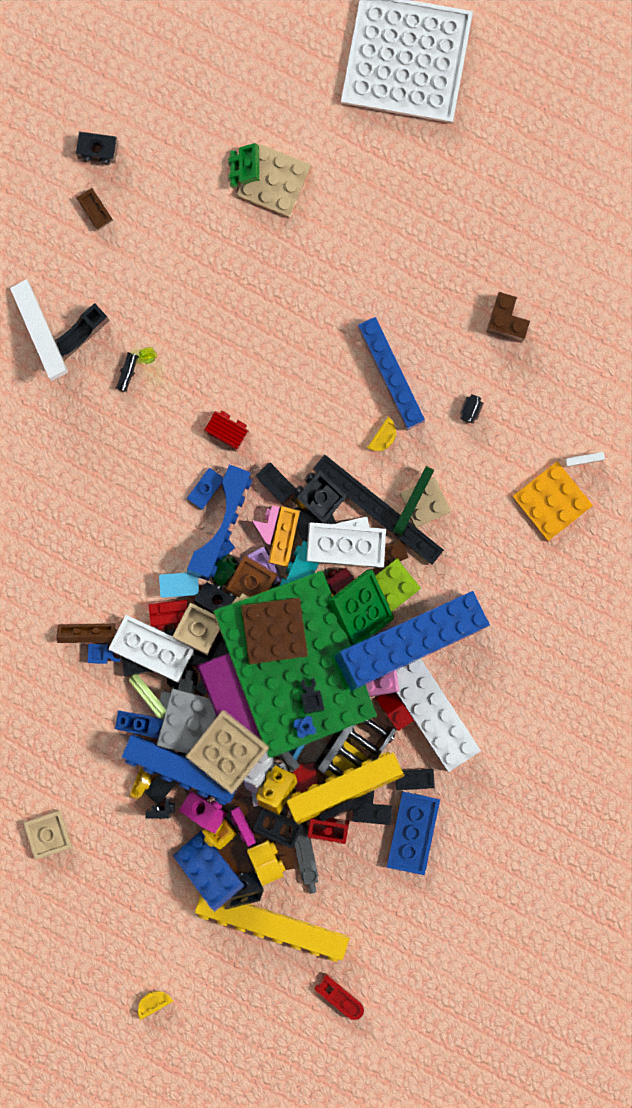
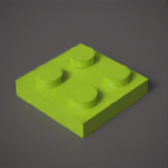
(396, 584)

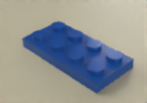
(413, 833)
(208, 871)

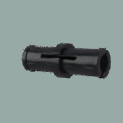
(127, 372)

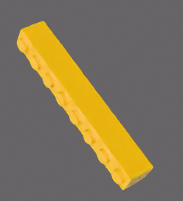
(279, 928)

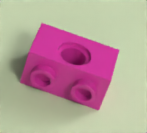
(212, 815)

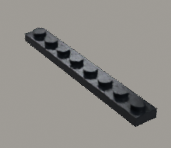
(378, 509)

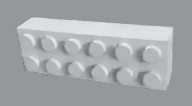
(435, 715)

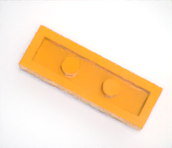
(283, 536)

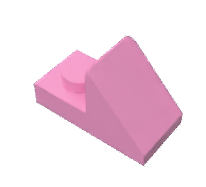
(267, 530)

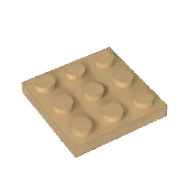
(279, 182)
(227, 751)

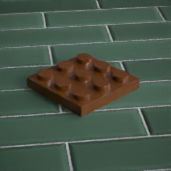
(274, 631)

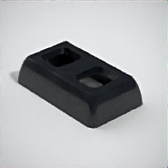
(274, 834)

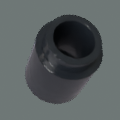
(471, 409)

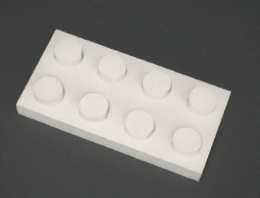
(346, 545)
(151, 648)

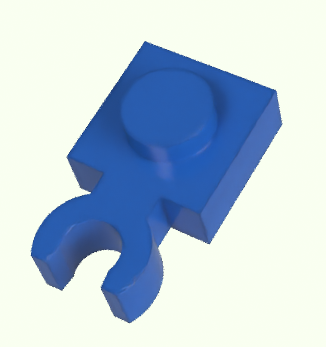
(99, 654)

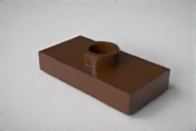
(94, 209)

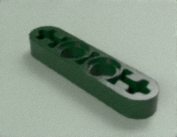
(413, 500)

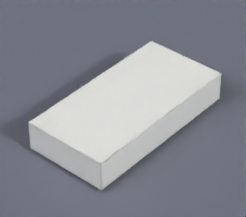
(585, 459)

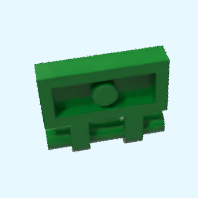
(248, 165)

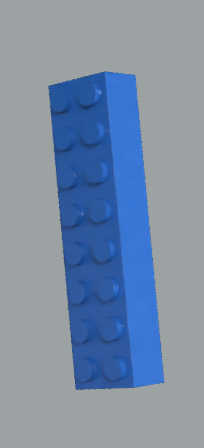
(411, 640)

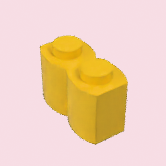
(265, 862)

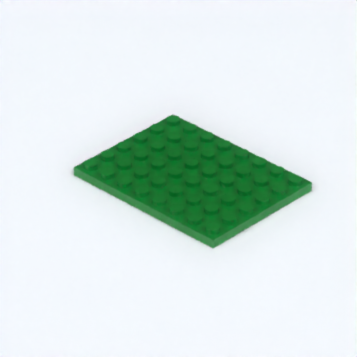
(274, 686)

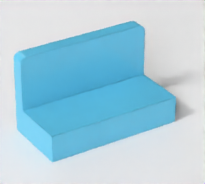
(178, 585)

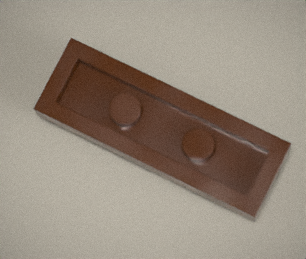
(86, 633)

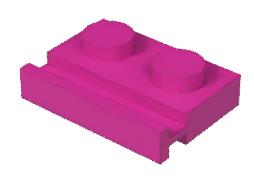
(246, 833)

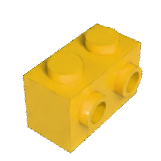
(276, 789)

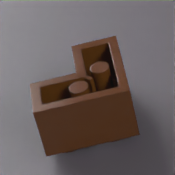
(503, 322)

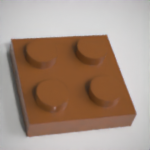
(251, 578)

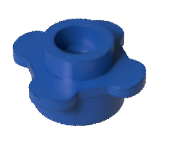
(299, 726)

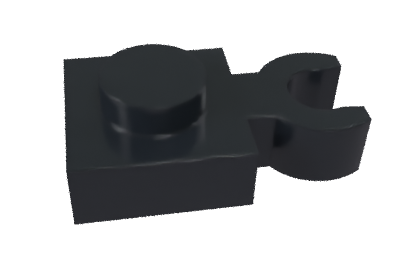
(311, 699)

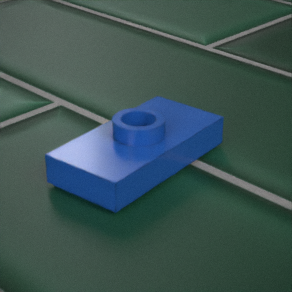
(205, 488)

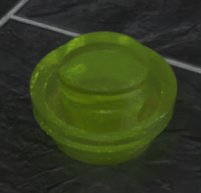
(147, 355)

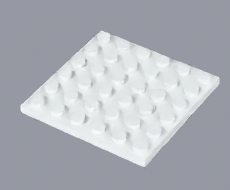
(407, 58)

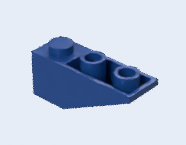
(139, 724)

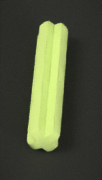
(148, 696)

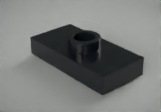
(416, 780)

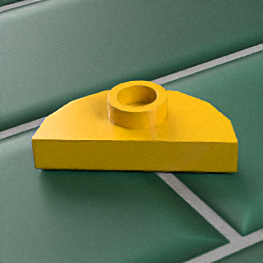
(384, 437)
(141, 784)
(153, 1002)

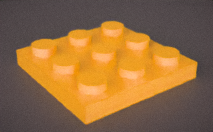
(552, 501)

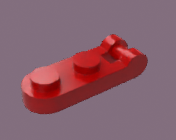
(340, 998)

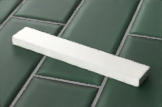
(39, 330)

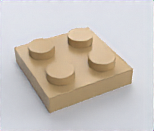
(431, 504)
(197, 629)
(48, 835)

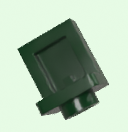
(225, 570)

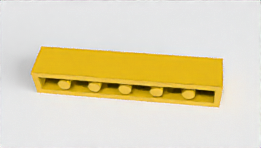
(344, 788)

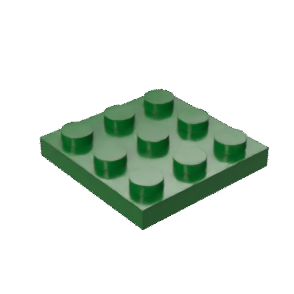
(361, 608)

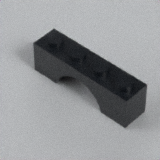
(87, 325)

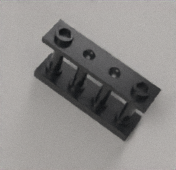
(336, 746)

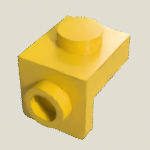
(222, 836)

